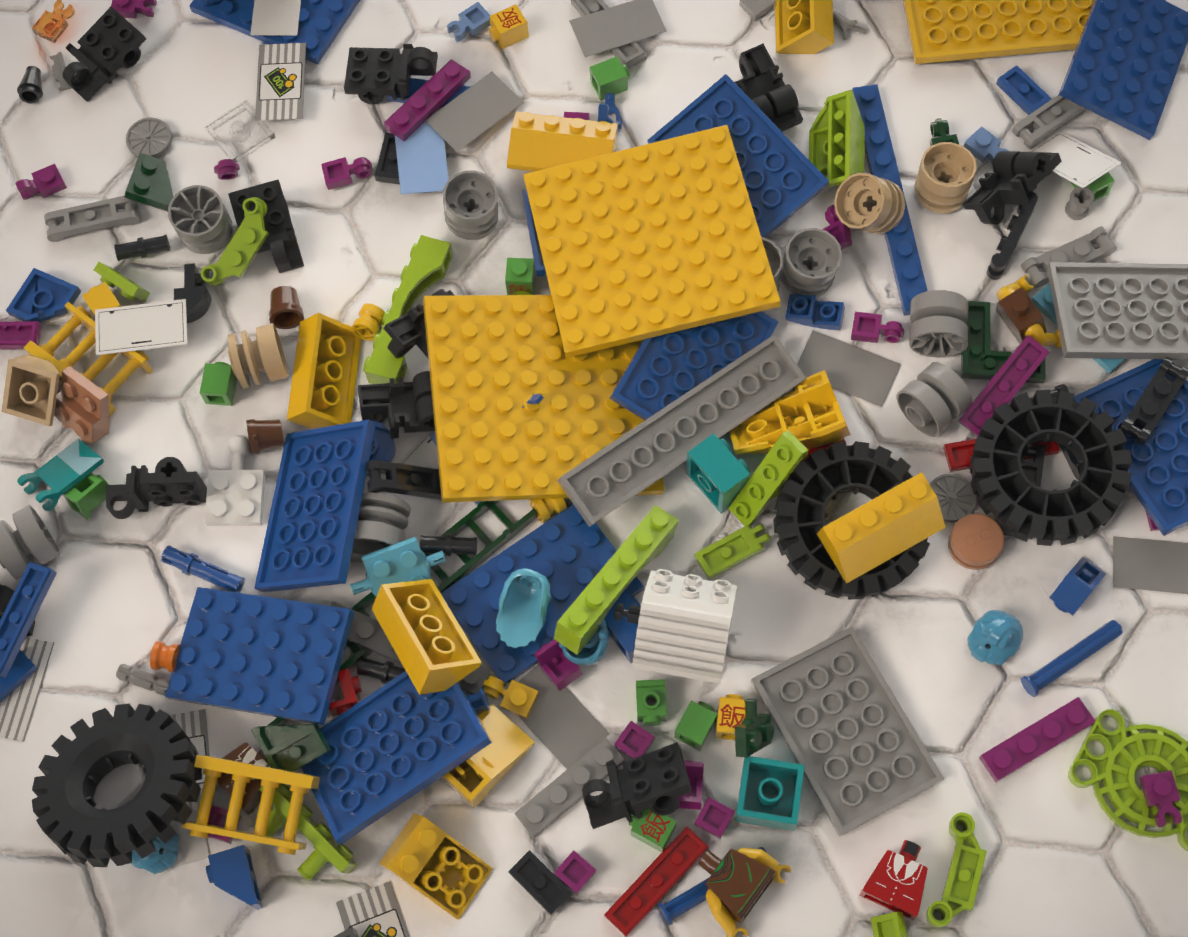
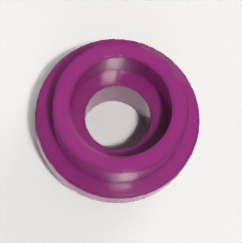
(226, 169)

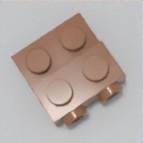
(82, 406)

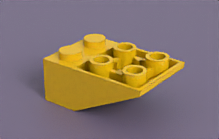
(487, 767)
(436, 865)

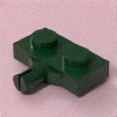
(754, 731)

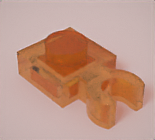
(52, 25)

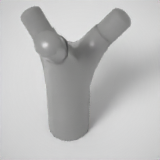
(846, 24)

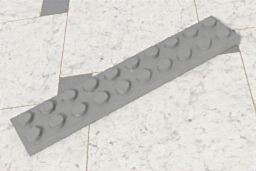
(666, 437)

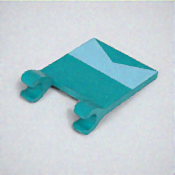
(62, 473)

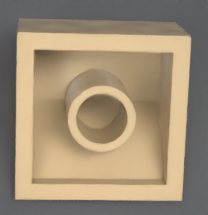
(31, 389)

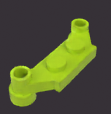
(242, 246)
(962, 875)

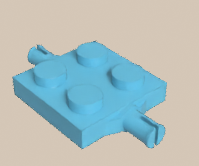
(396, 564)

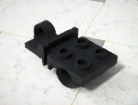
(103, 50)
(385, 71)
(767, 88)
(1013, 178)
(277, 223)
(410, 330)
(403, 403)
(166, 486)
(643, 783)

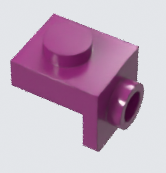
(556, 665)
(695, 774)

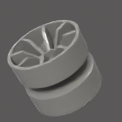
(200, 219)
(938, 323)
(934, 399)
(28, 539)

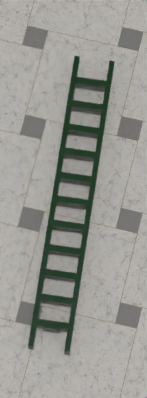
(470, 564)

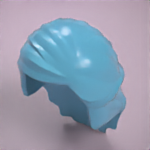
(522, 607)

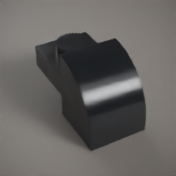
(195, 292)

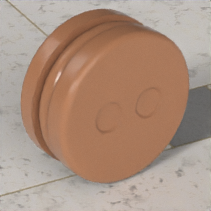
(976, 541)

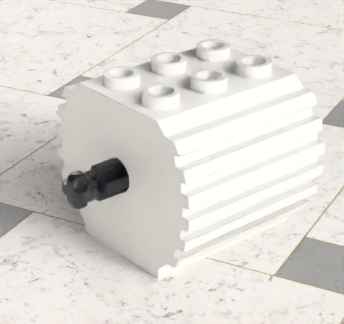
(682, 625)

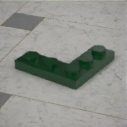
(978, 359)

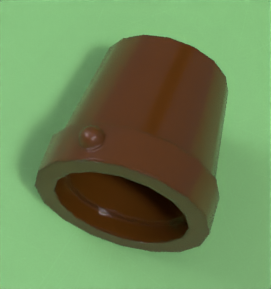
(285, 308)
(264, 435)

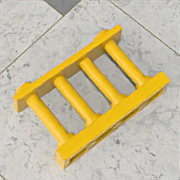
(82, 316)
(241, 775)

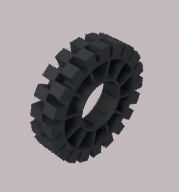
(1037, 511)
(803, 514)
(70, 781)

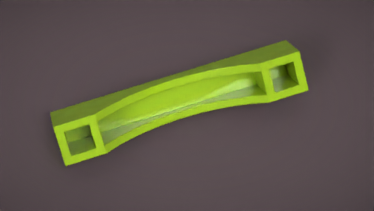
(427, 266)
(596, 600)

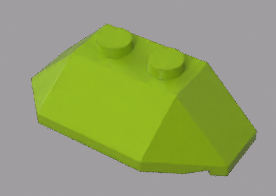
(838, 139)

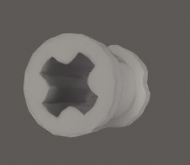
(1079, 203)

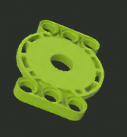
(1118, 769)

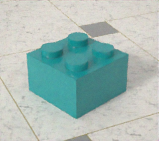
(717, 471)
(770, 793)

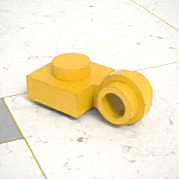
(517, 698)

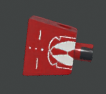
(898, 881)

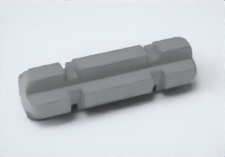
(142, 679)

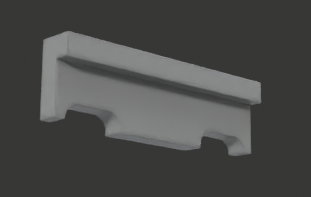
(58, 68)

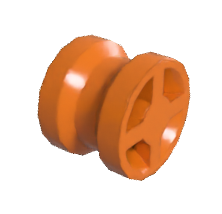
(164, 656)

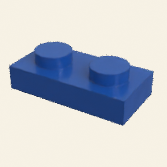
(1022, 90)

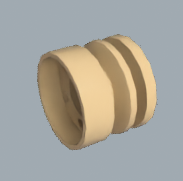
(945, 177)
(857, 201)
(257, 356)

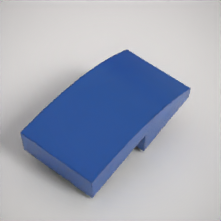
(814, 313)

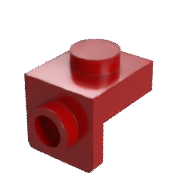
(350, 687)

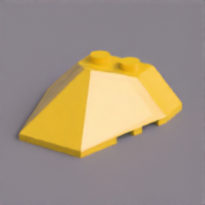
(806, 411)

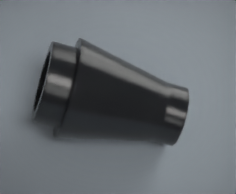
(30, 86)

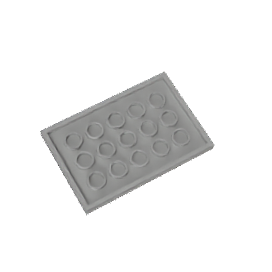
(1121, 309)
(847, 731)

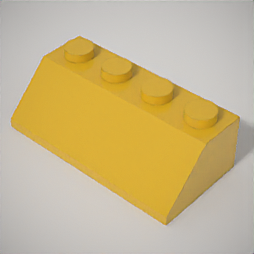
(803, 26)
(551, 140)
(324, 373)
(883, 527)
(424, 635)

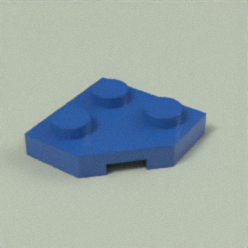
(42, 297)

